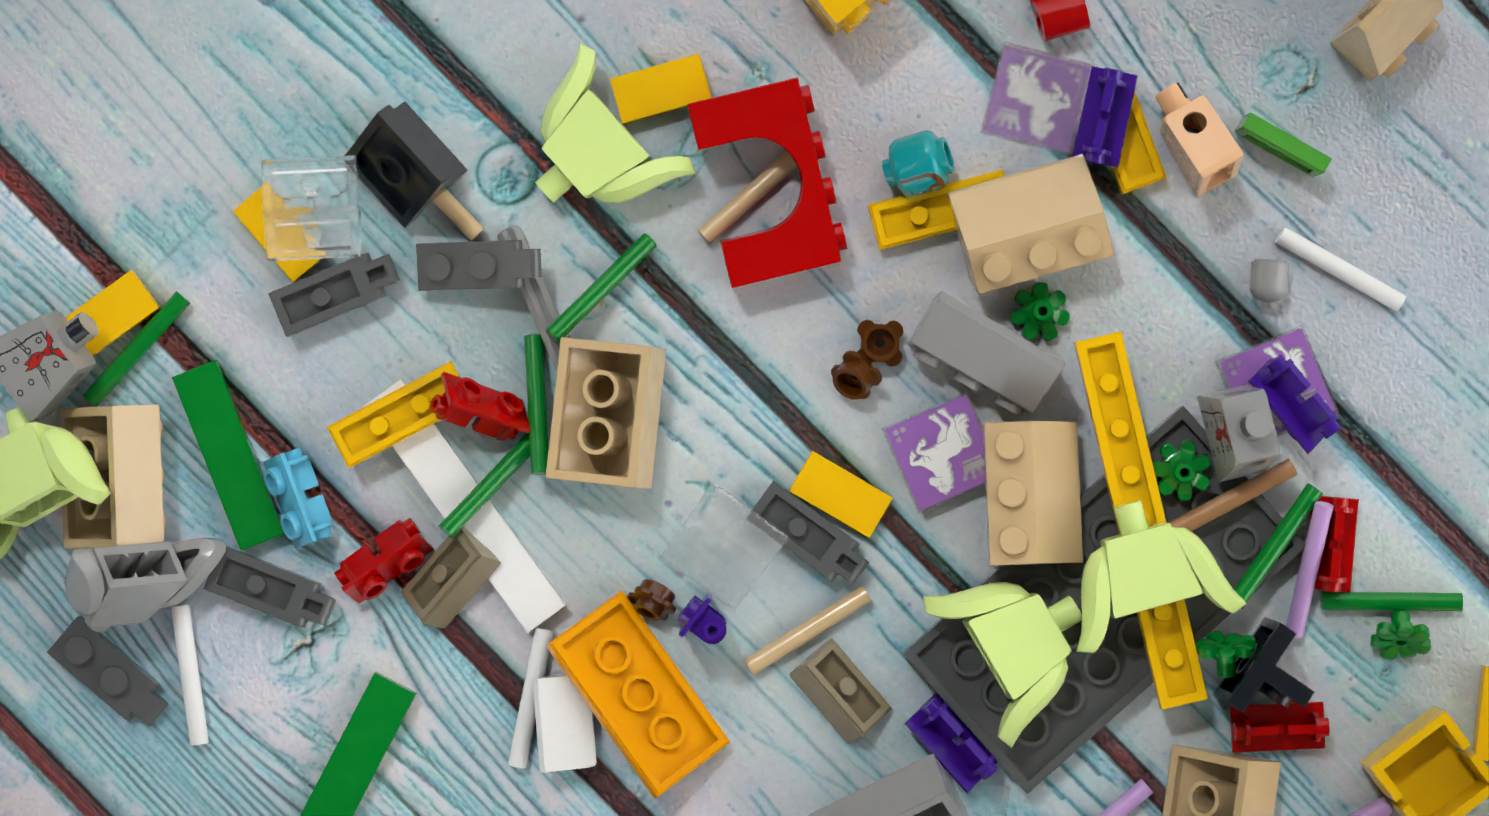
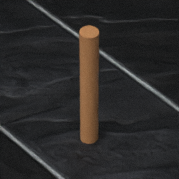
(1236, 496)

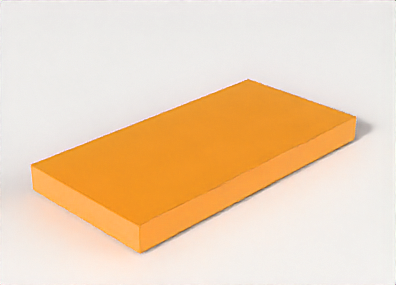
(637, 694)

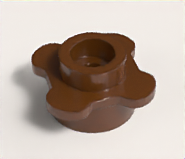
(889, 333)
(855, 376)
(653, 600)

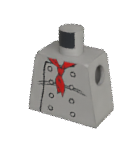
(46, 361)
(1239, 431)

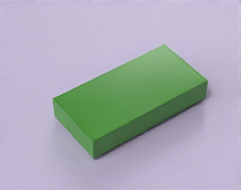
(1282, 145)

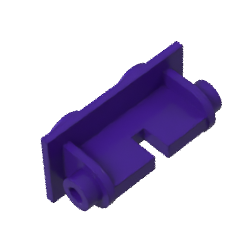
(1105, 116)
(1304, 419)
(702, 620)
(952, 743)

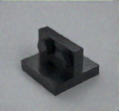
(404, 162)
(1261, 672)

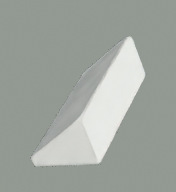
(562, 725)

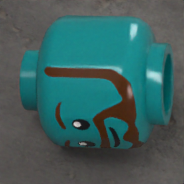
(918, 163)

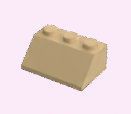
(1030, 224)
(606, 413)
(128, 456)
(1032, 493)
(1219, 783)

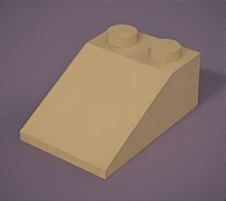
(1383, 31)

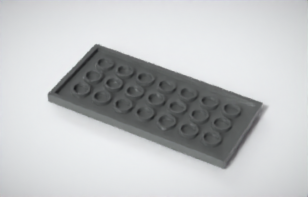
(1119, 671)

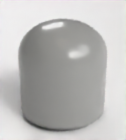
(1269, 279)

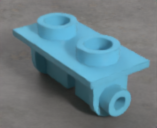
(301, 518)

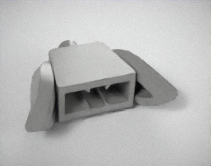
(137, 580)

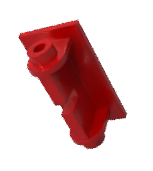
(497, 412)
(1338, 551)
(367, 575)
(1278, 728)

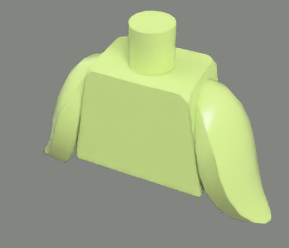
(595, 147)
(40, 473)
(1144, 571)
(1017, 641)

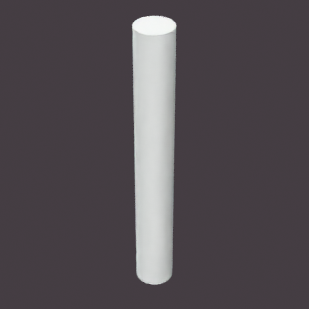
(1340, 269)
(189, 674)
(526, 714)

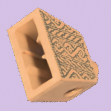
(1203, 157)

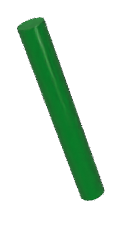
(601, 287)
(136, 348)
(536, 403)
(486, 487)
(1277, 542)
(1391, 601)

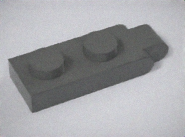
(476, 265)
(332, 292)
(811, 535)
(269, 589)
(108, 672)

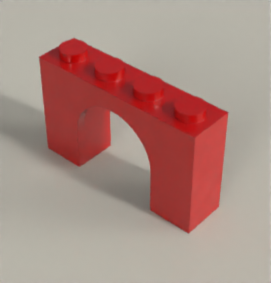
(807, 234)

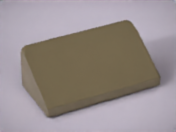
(450, 579)
(840, 691)

